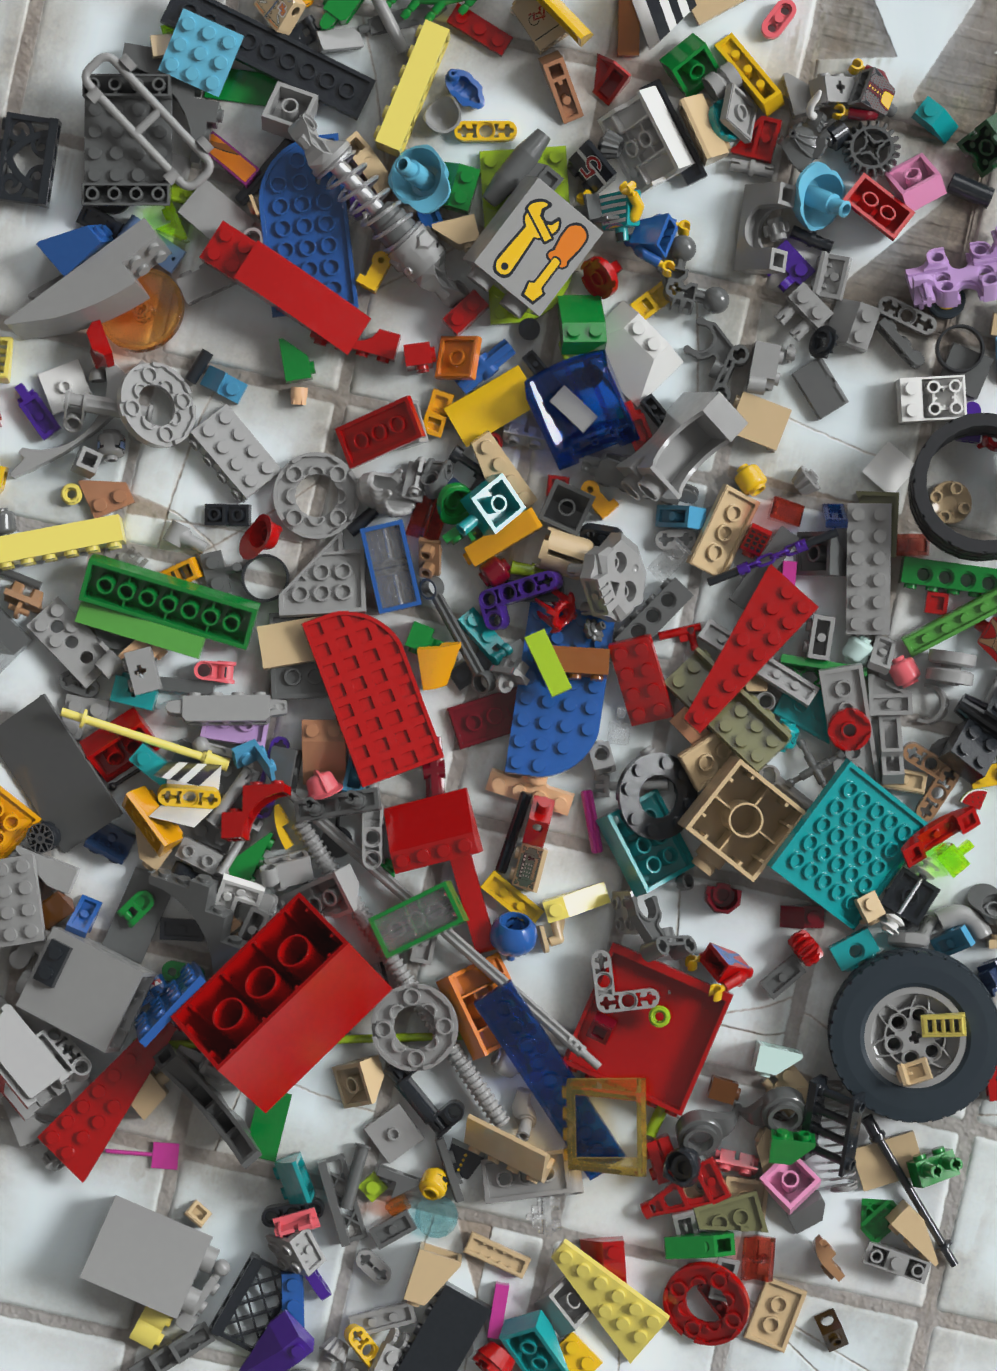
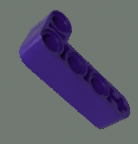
(521, 593)

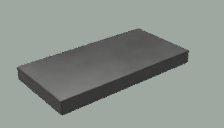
(135, 941)

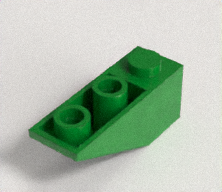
(251, 859)
(700, 1245)

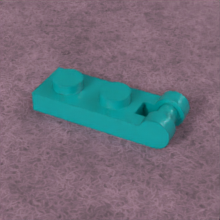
(474, 626)

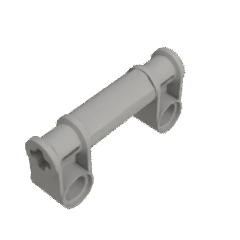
(78, 405)

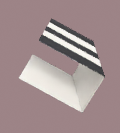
(660, 17)
(187, 774)

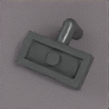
(216, 572)

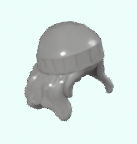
(384, 493)

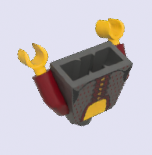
(870, 95)

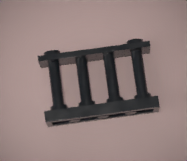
(812, 1123)

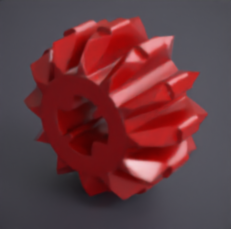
(805, 947)

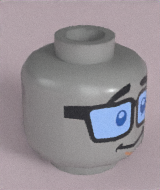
(111, 444)

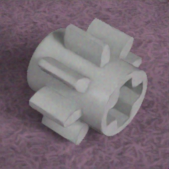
(776, 229)

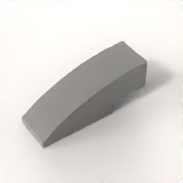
(891, 749)

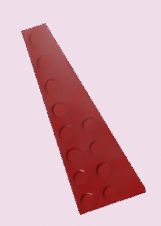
(764, 627)
(92, 1118)

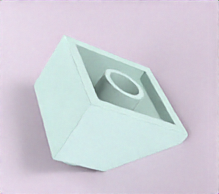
(773, 1058)

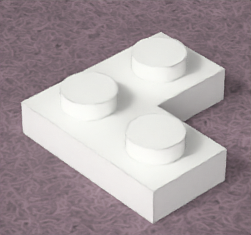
(236, 889)

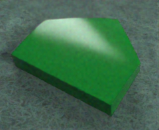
(873, 1218)

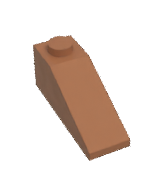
(561, 86)

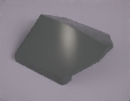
(808, 1213)

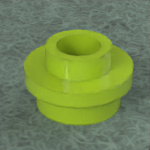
(652, 1016)

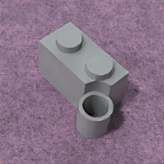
(764, 367)
(287, 870)

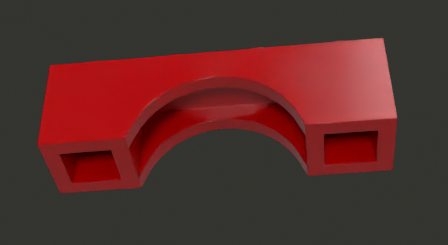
(381, 345)

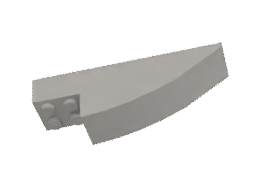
(95, 289)

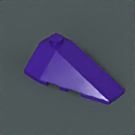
(280, 1346)

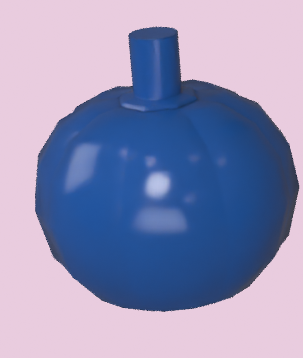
(512, 935)

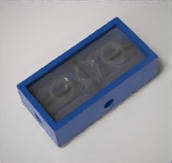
(391, 567)

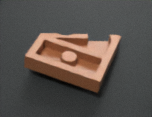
(106, 496)

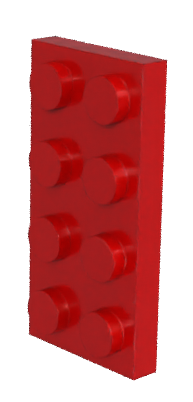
(380, 432)
(641, 680)

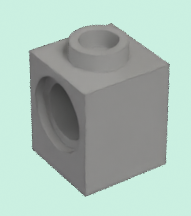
(602, 766)

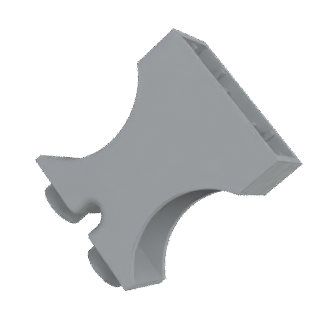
(688, 436)

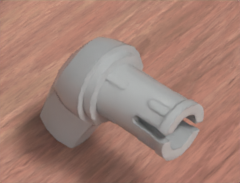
(915, 939)
(523, 1113)

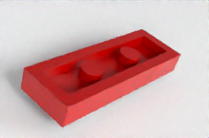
(480, 30)

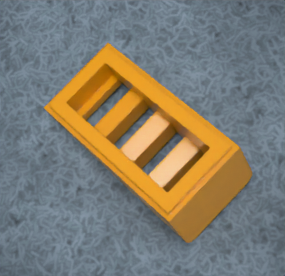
(195, 568)

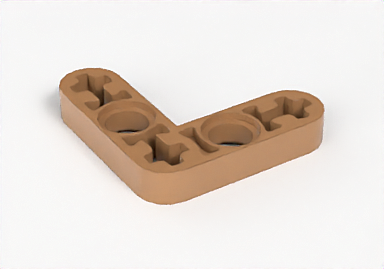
(937, 773)

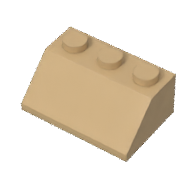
(695, 116)

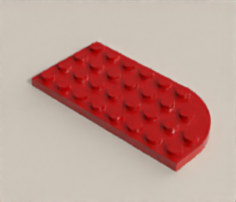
(372, 695)

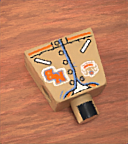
(281, 13)

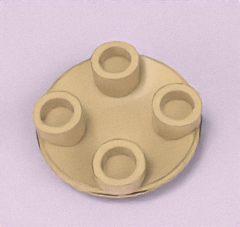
(951, 501)

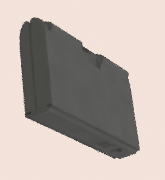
(820, 388)

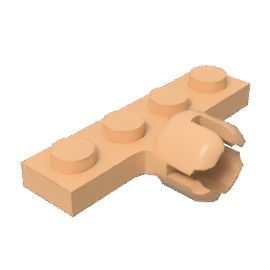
(512, 786)

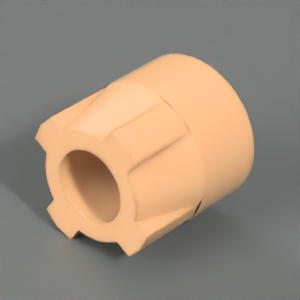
(298, 395)

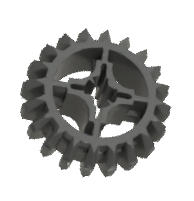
(879, 145)

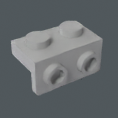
(831, 276)

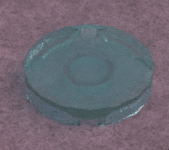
(436, 1217)

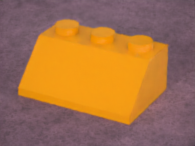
(159, 833)

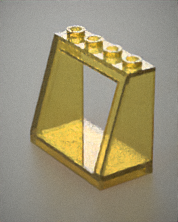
(614, 1088)

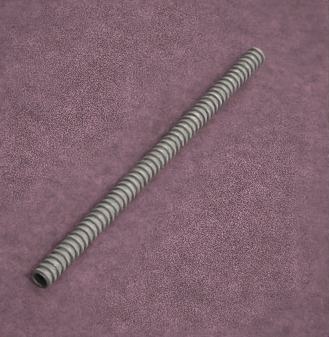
(403, 976)

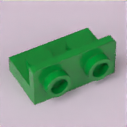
(453, 536)

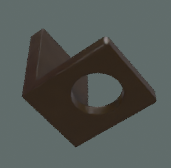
(832, 1334)

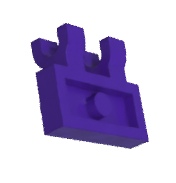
(796, 267)

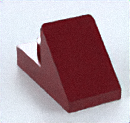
(801, 916)

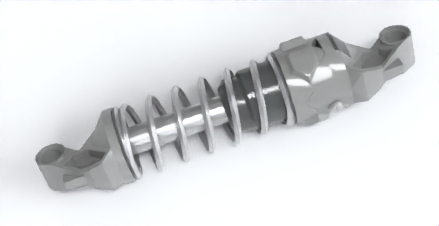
(408, 243)

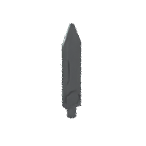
(417, 17)

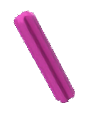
(591, 817)

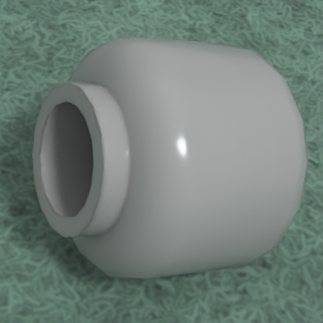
(503, 1064)

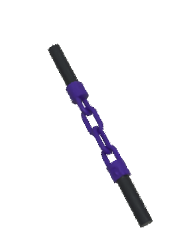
(800, 546)

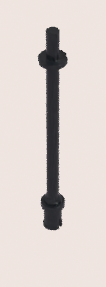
(878, 1136)

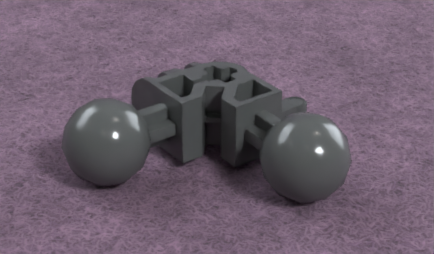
(714, 298)

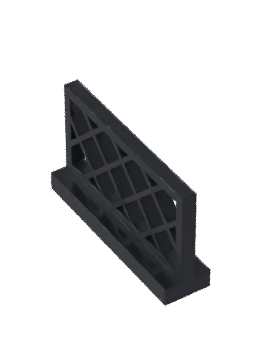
(234, 1299)

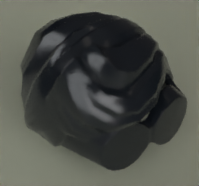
(684, 1165)

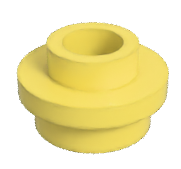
(66, 489)

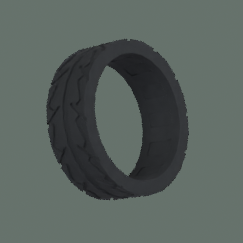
(921, 508)

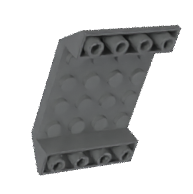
(114, 163)

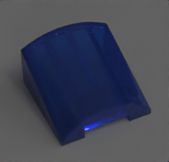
(596, 385)

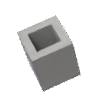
(86, 462)

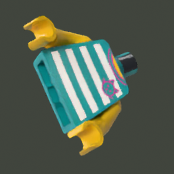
(625, 203)

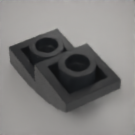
(228, 515)

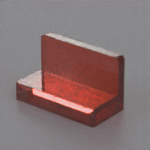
(425, 520)

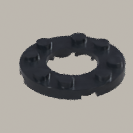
(629, 799)

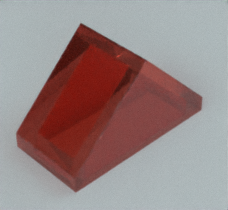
(785, 511)
(912, 545)

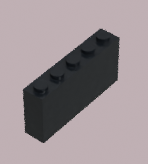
(446, 1331)

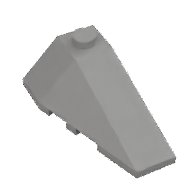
(330, 894)

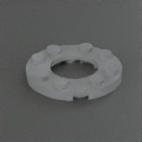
(179, 393)
(285, 500)
(383, 1027)

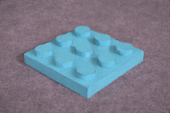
(201, 52)

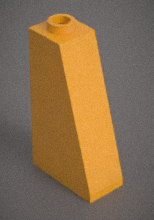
(491, 545)

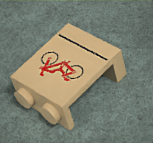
(538, 24)

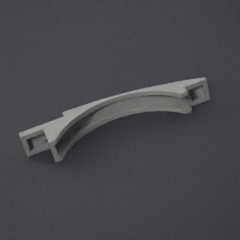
(36, 459)

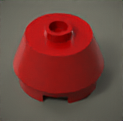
(493, 1358)

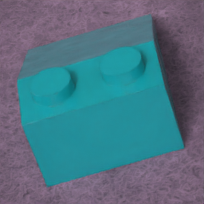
(295, 1179)
(533, 1343)

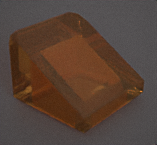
(397, 1204)

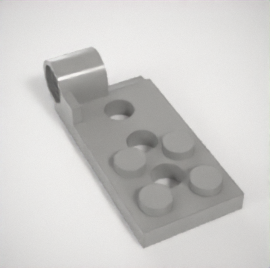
(104, 660)
(562, 1183)

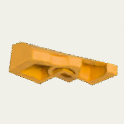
(437, 664)

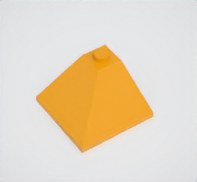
(14, 822)

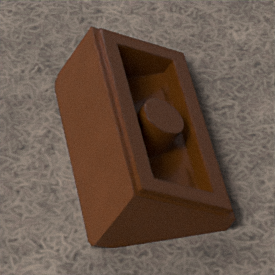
(56, 909)

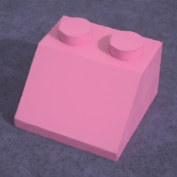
(916, 182)
(790, 1184)

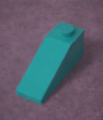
(149, 762)

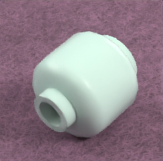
(857, 650)

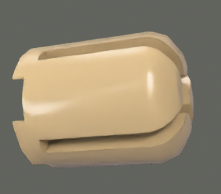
(561, 550)

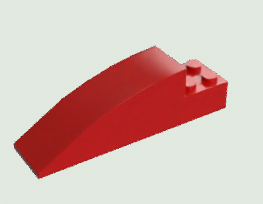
(285, 287)

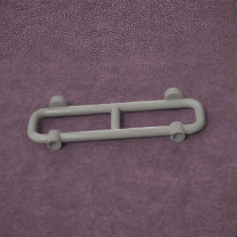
(201, 146)

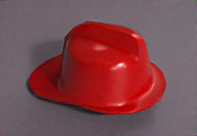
(259, 536)

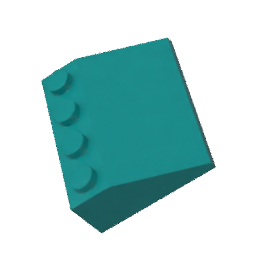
(642, 860)

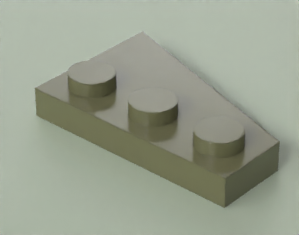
(885, 497)

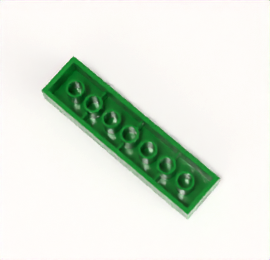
(169, 601)

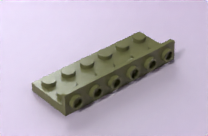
(742, 724)

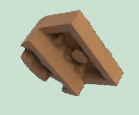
(825, 1254)

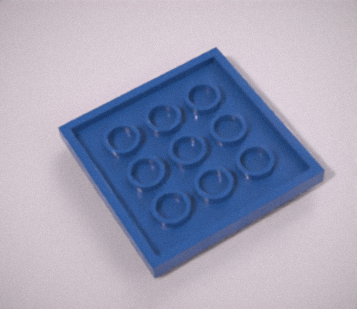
(164, 1006)

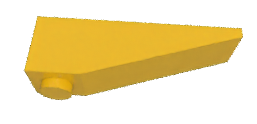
(754, 79)

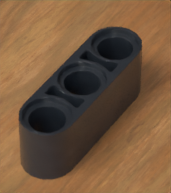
(281, 1209)

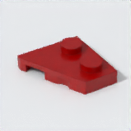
(763, 141)

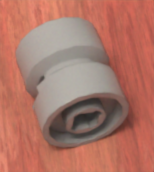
(716, 83)

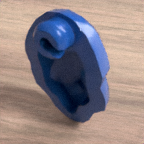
(464, 88)

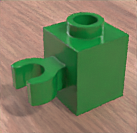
(421, 637)

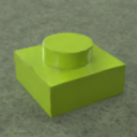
(372, 1186)

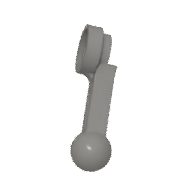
(201, 744)

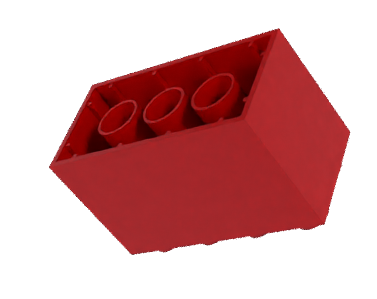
(281, 1003)

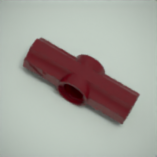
(434, 775)

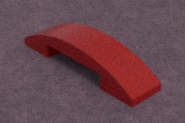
(937, 831)

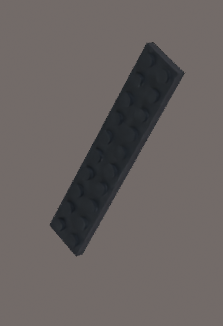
(283, 57)

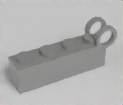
(207, 281)

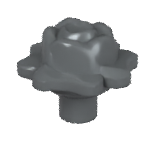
(594, 630)

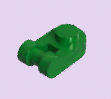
(142, 902)

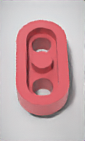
(778, 19)

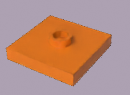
(458, 358)

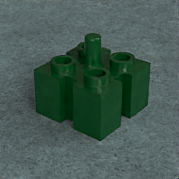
(982, 146)

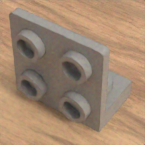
(297, 1253)

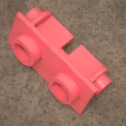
(744, 1165)
(300, 1220)

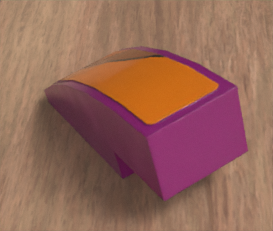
(233, 161)

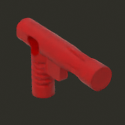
(683, 634)

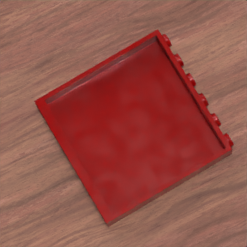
(665, 1055)

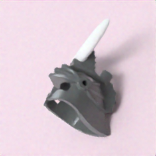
(805, 139)

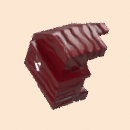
(722, 897)

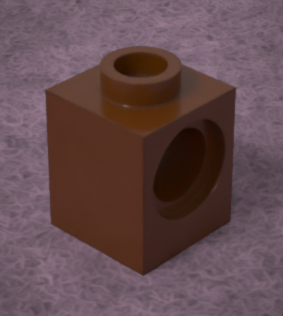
(723, 1090)

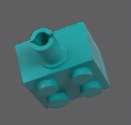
(490, 506)

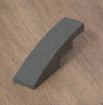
(176, 1350)

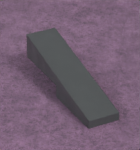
(749, 583)

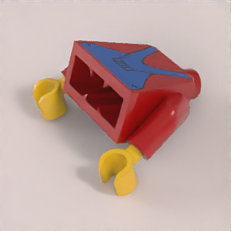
(724, 966)

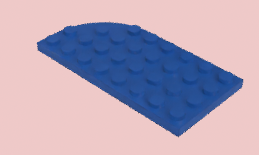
(307, 222)

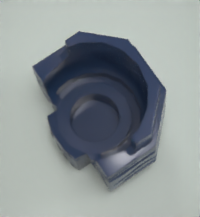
(988, 975)

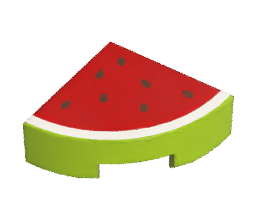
(974, 797)

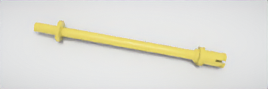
(205, 757)

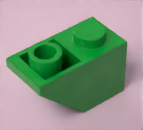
(789, 1146)

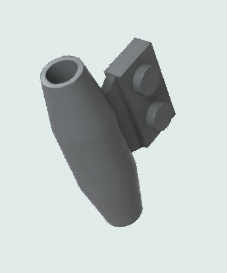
(520, 163)

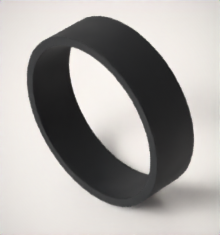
(981, 342)
(243, 576)

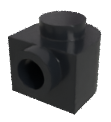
(839, 133)

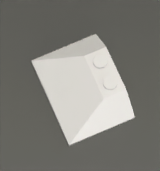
(637, 353)

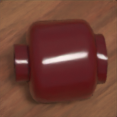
(494, 572)

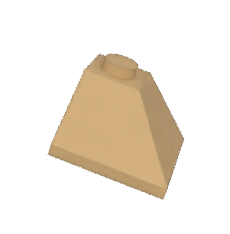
(359, 1081)

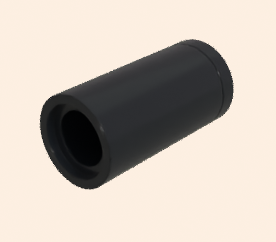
(970, 190)

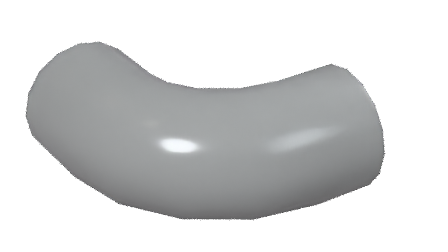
(962, 914)

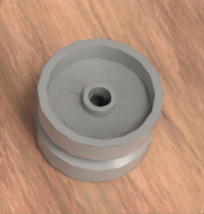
(950, 669)

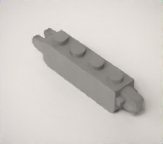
(226, 709)

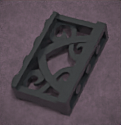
(49, 155)

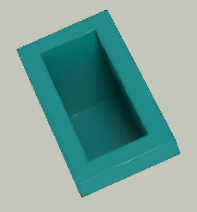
(935, 119)

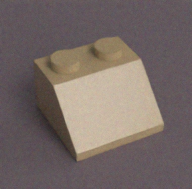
(458, 232)

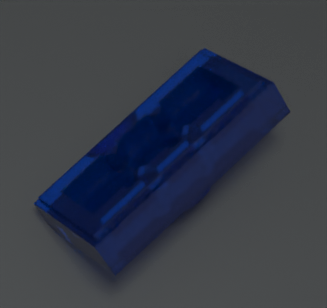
(834, 516)

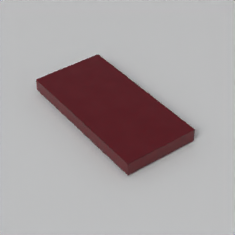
(483, 718)

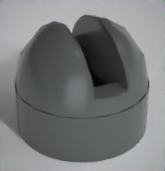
(688, 880)

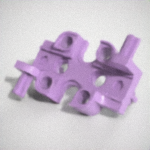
(925, 283)

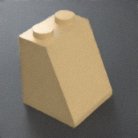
(430, 1272)

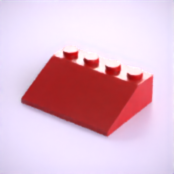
(431, 830)

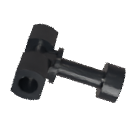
(457, 455)

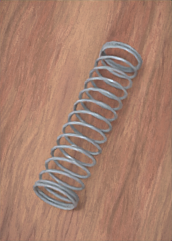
(839, 1187)

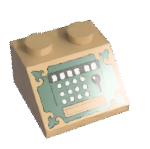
(528, 867)

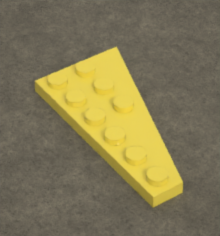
(618, 1307)

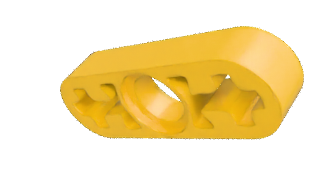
(501, 136)
(195, 803)
(358, 1346)

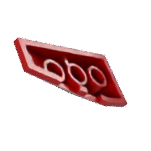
(608, 1253)

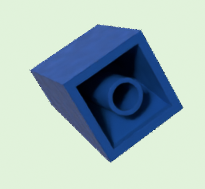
(75, 246)

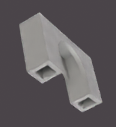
(757, 204)
(29, 1130)

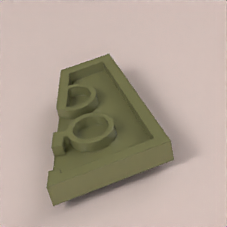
(737, 1212)

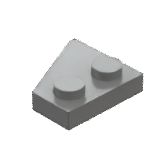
(887, 698)

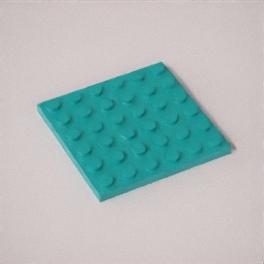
(847, 843)

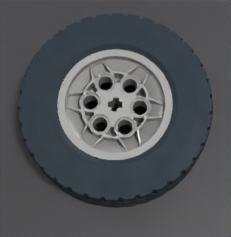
(896, 986)

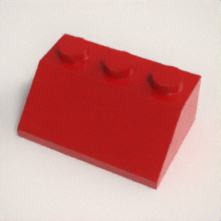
(878, 207)
(111, 751)

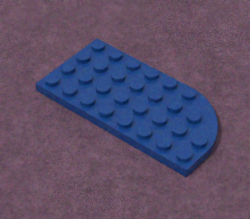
(557, 731)

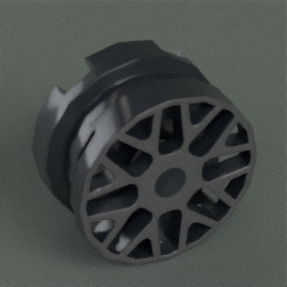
(43, 837)

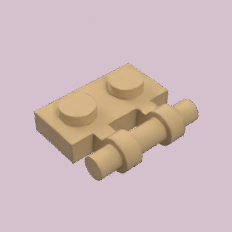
(791, 1078)

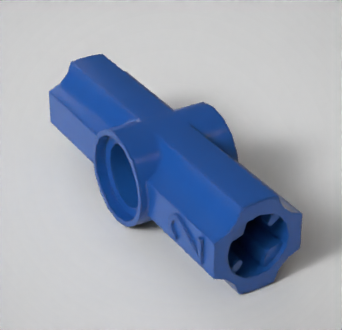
(488, 365)

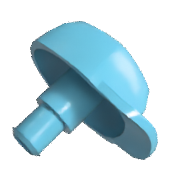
(420, 179)
(819, 197)

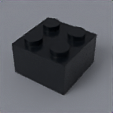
(969, 751)

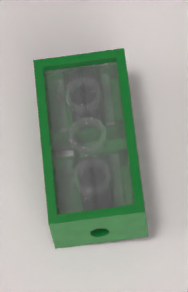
(418, 919)

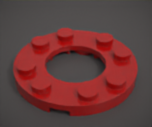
(703, 1332)

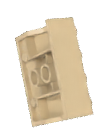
(507, 1149)

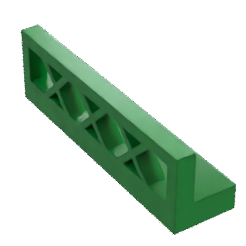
(810, 665)

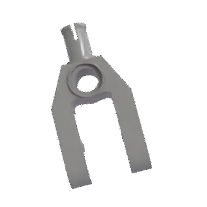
(373, 822)

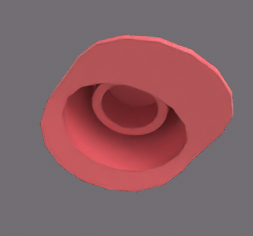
(322, 785)

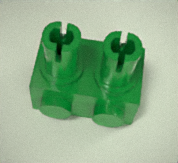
(933, 1167)

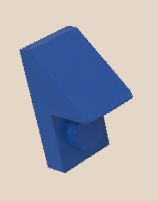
(83, 916)

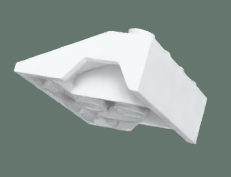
(651, 140)

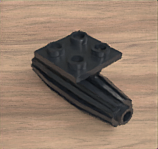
(979, 711)

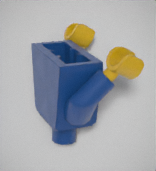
(654, 238)

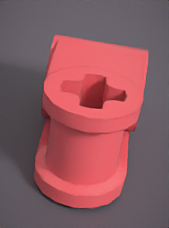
(217, 671)

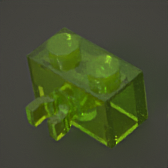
(952, 858)

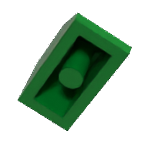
(295, 363)

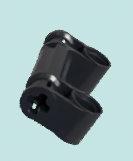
(439, 1120)

